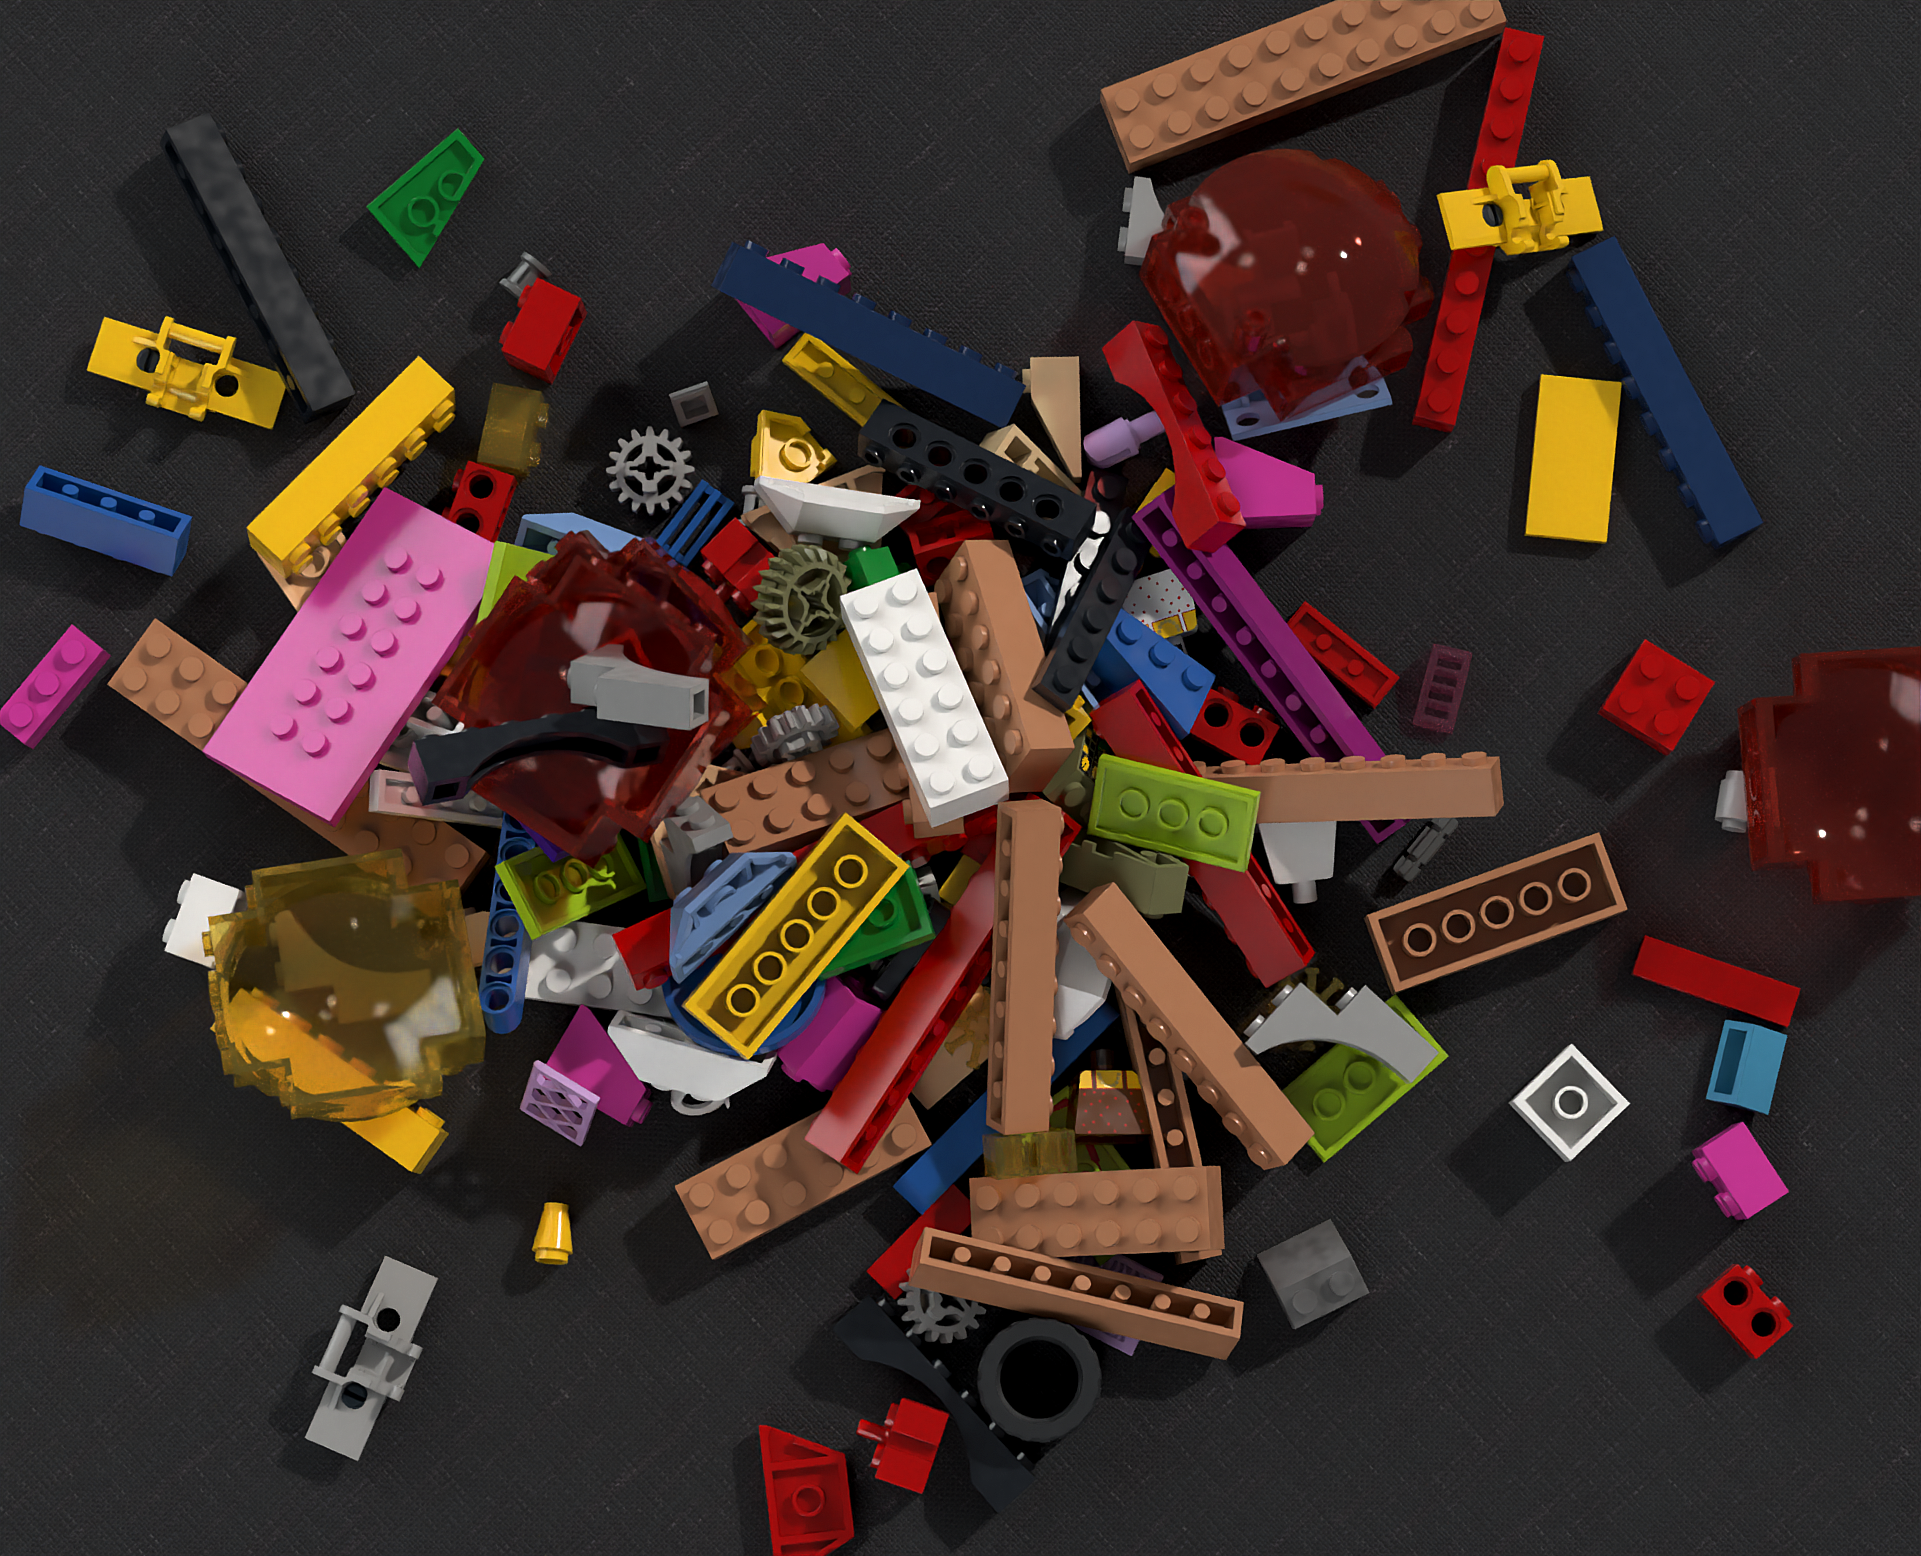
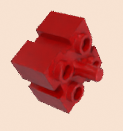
(734, 563)
(906, 1443)

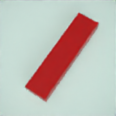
(1715, 981)

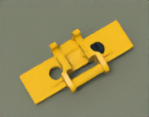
(1518, 225)
(182, 385)

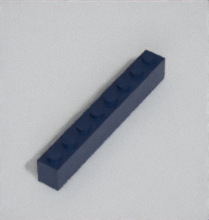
(868, 334)
(1664, 394)

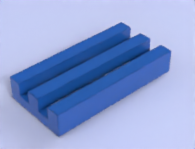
(714, 496)

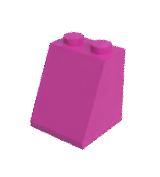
(816, 261)
(1269, 489)
(835, 1035)
(595, 1063)

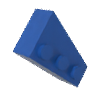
(1168, 674)

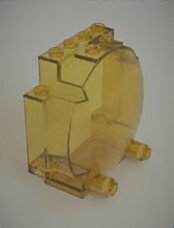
(345, 987)

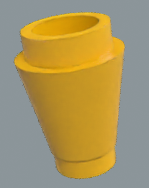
(553, 1235)

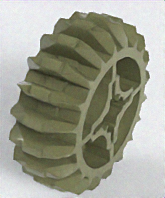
(801, 599)

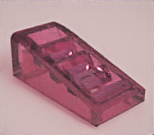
(1449, 654)

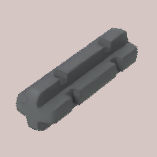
(1424, 847)

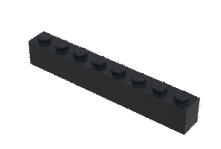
(257, 267)

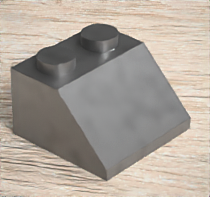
(1312, 1274)

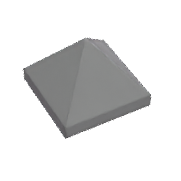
(693, 404)

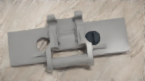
(383, 1365)

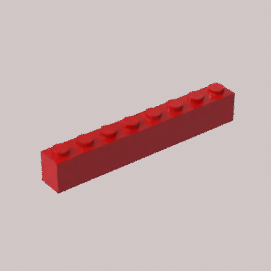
(1244, 901)

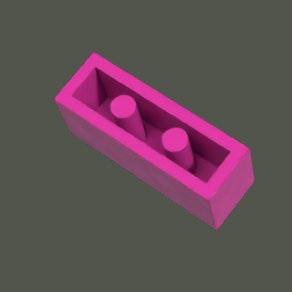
(52, 686)

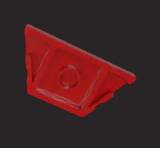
(805, 1494)

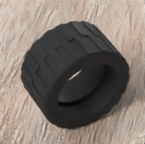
(1088, 1379)

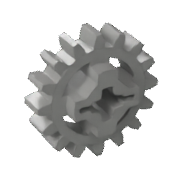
(632, 470)
(794, 734)
(926, 1310)

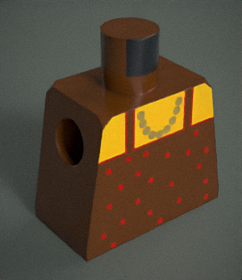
(1106, 1104)

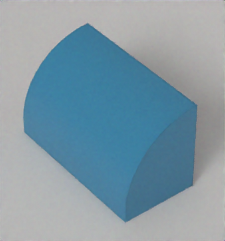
(1746, 1066)

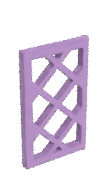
(571, 1092)

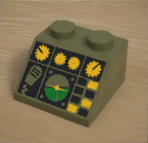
(1075, 780)

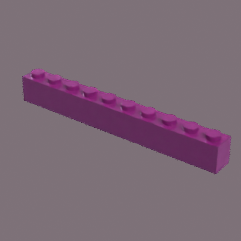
(1264, 646)

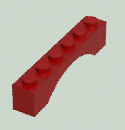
(1203, 500)

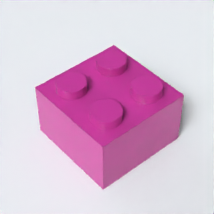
(1738, 1172)

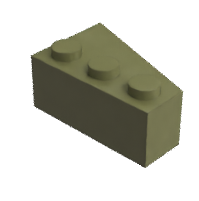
(1147, 878)

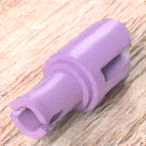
(1120, 439)

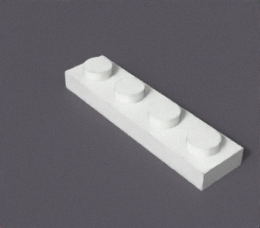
(396, 795)

